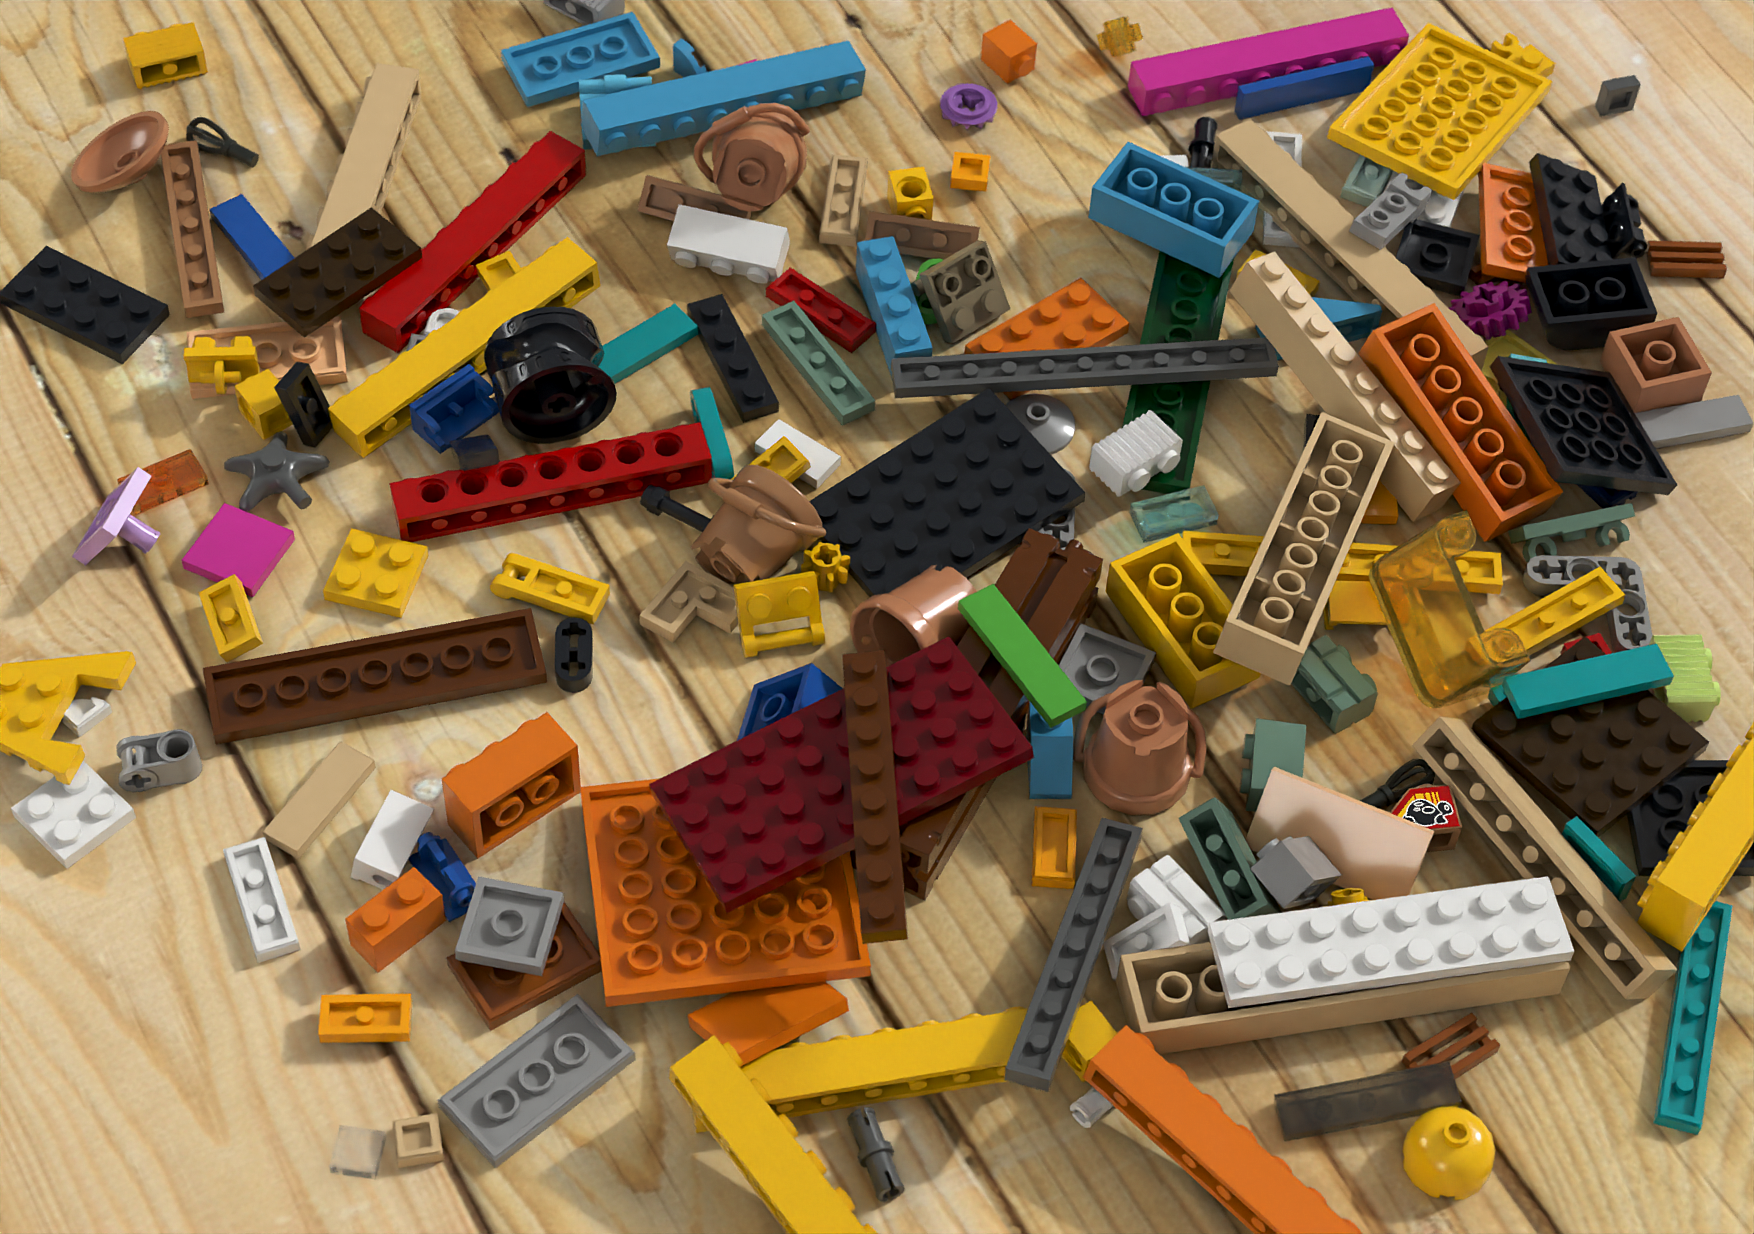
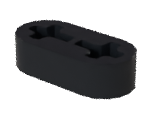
(565, 655)

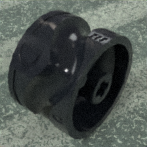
(549, 375)

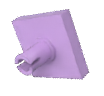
(115, 520)

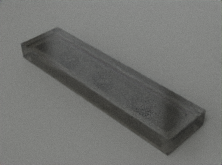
(1366, 1101)

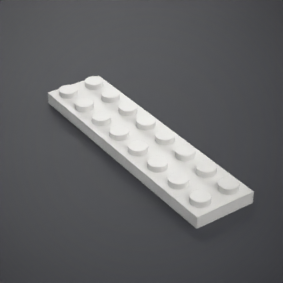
(1389, 941)

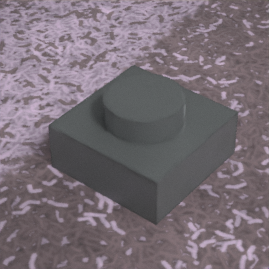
(1617, 95)

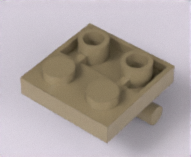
(963, 291)

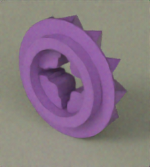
(974, 97)

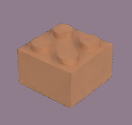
(1656, 365)

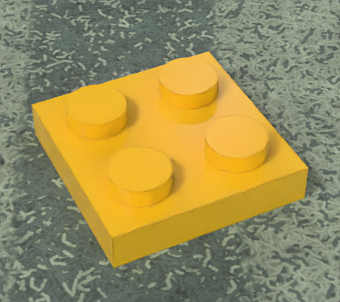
(375, 573)

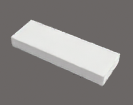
(261, 900)

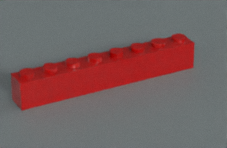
(477, 234)

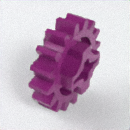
(1493, 308)

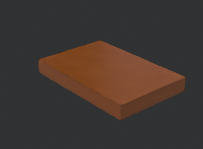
(505, 993)

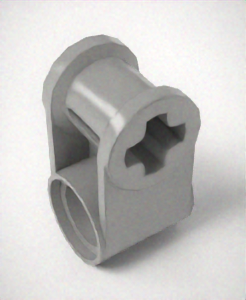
(157, 760)

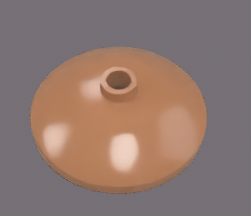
(121, 153)

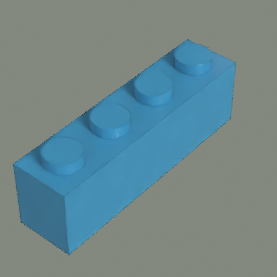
(891, 300)

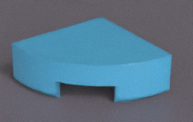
(684, 61)

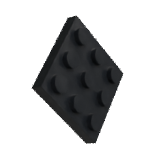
(1667, 811)

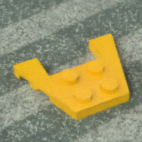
(36, 699)

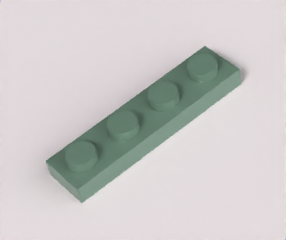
(818, 363)

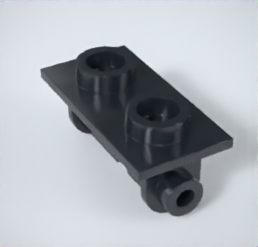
(1622, 224)

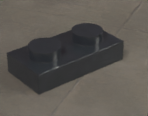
(305, 404)

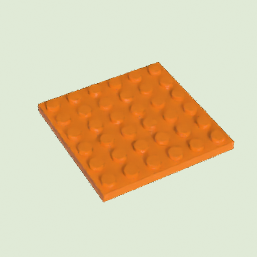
(670, 935)

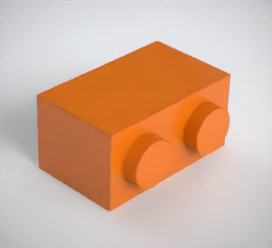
(395, 919)

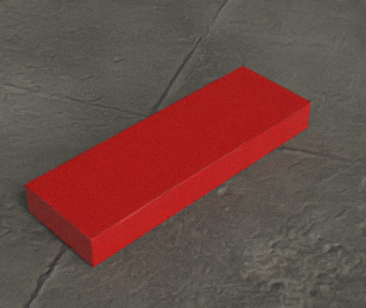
(825, 311)

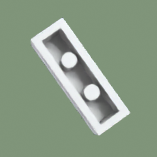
(728, 244)

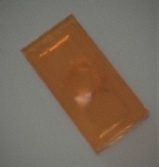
(170, 480)

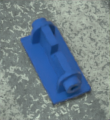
(445, 872)

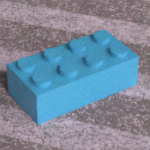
(1173, 209)

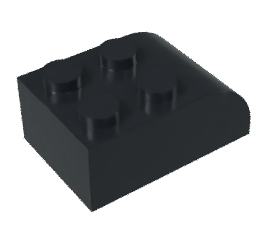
(1589, 300)

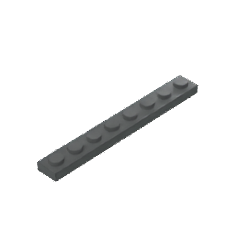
(1073, 956)

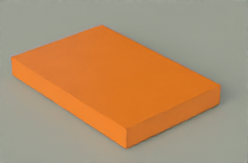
(767, 1017)

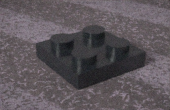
(1438, 255)

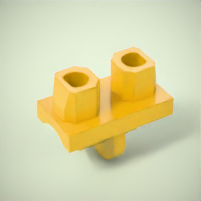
(221, 364)

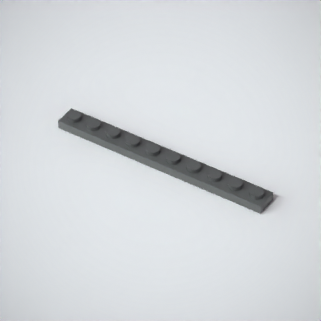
(1083, 367)

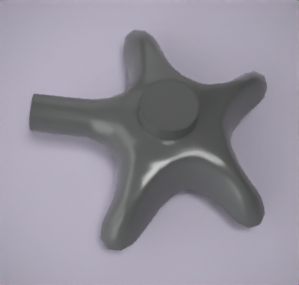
(275, 472)

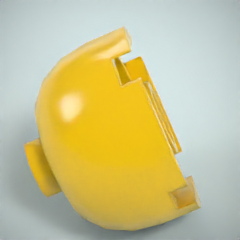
(1448, 1153)

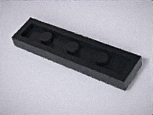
(733, 358)

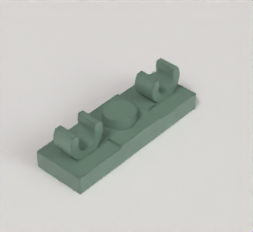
(1572, 529)

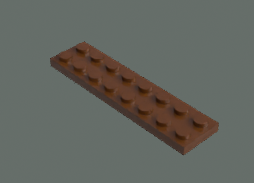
(373, 675)

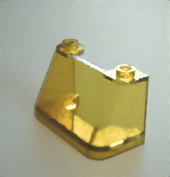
(1436, 620)

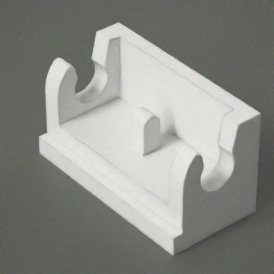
(390, 840)

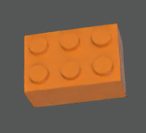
(511, 784)

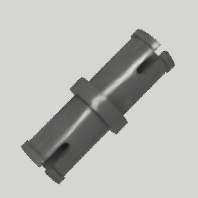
(875, 1154)

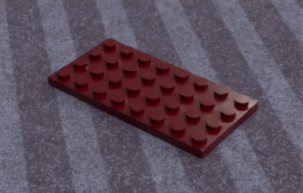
(784, 792)

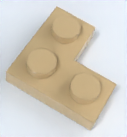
(688, 595)

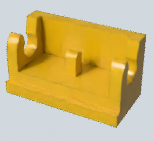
(1352, 604)

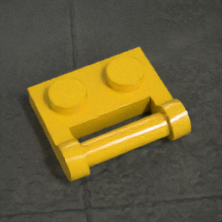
(777, 601)

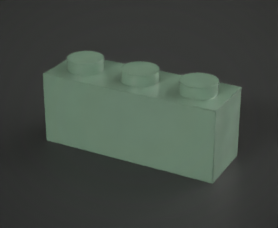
(1227, 861)

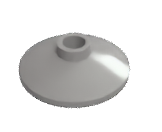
(1045, 419)

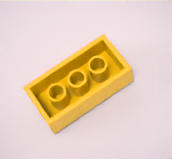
(1179, 616)

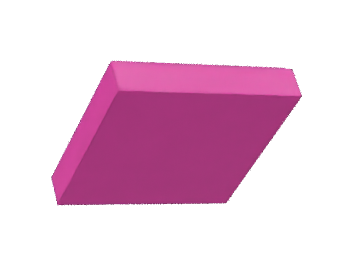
(239, 546)

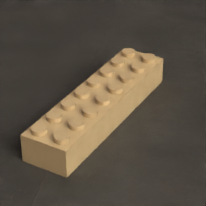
(1304, 549)

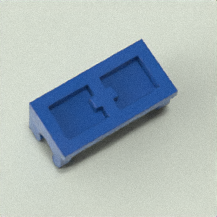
(453, 409)

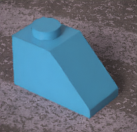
(1052, 764)

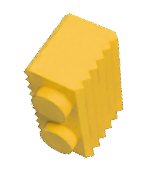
(165, 55)

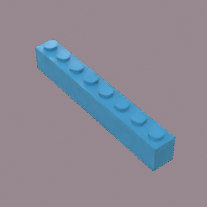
(696, 101)

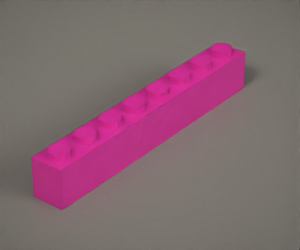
(1220, 68)

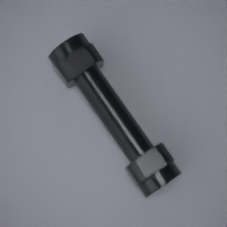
(658, 501)

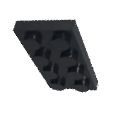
(1569, 212)
(84, 304)

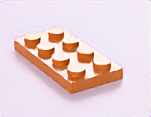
(1509, 223)
(1063, 320)

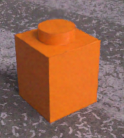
(1008, 51)

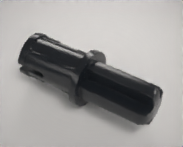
(1203, 144)

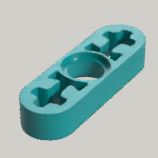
(706, 412)

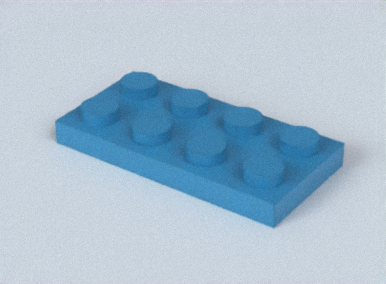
(556, 63)

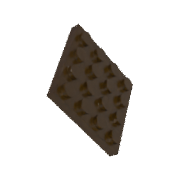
(1594, 755)

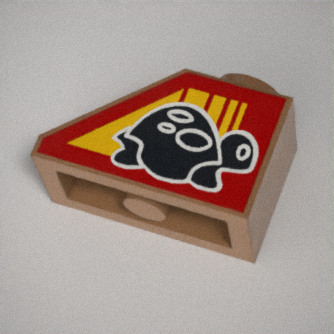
(1434, 809)

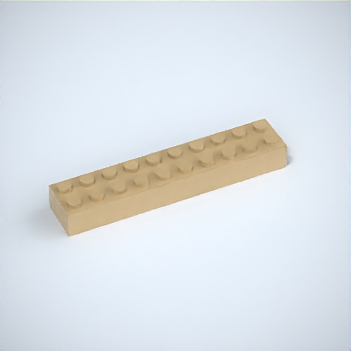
(1181, 1003)

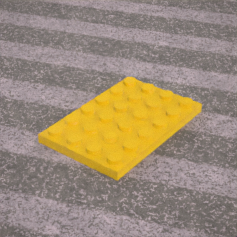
(1439, 110)

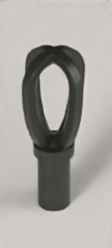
(228, 146)
(1384, 793)

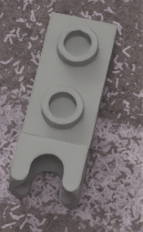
(1390, 212)

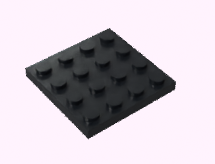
(1582, 426)

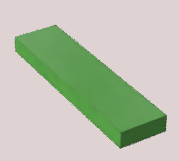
(1022, 655)

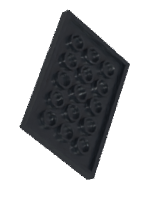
(946, 498)

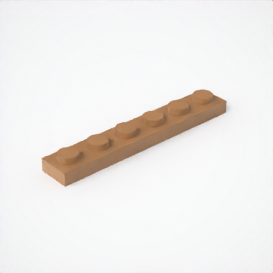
(191, 230)

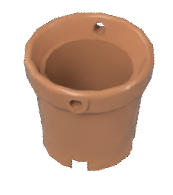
(912, 615)

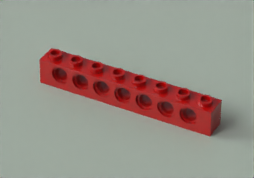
(550, 482)

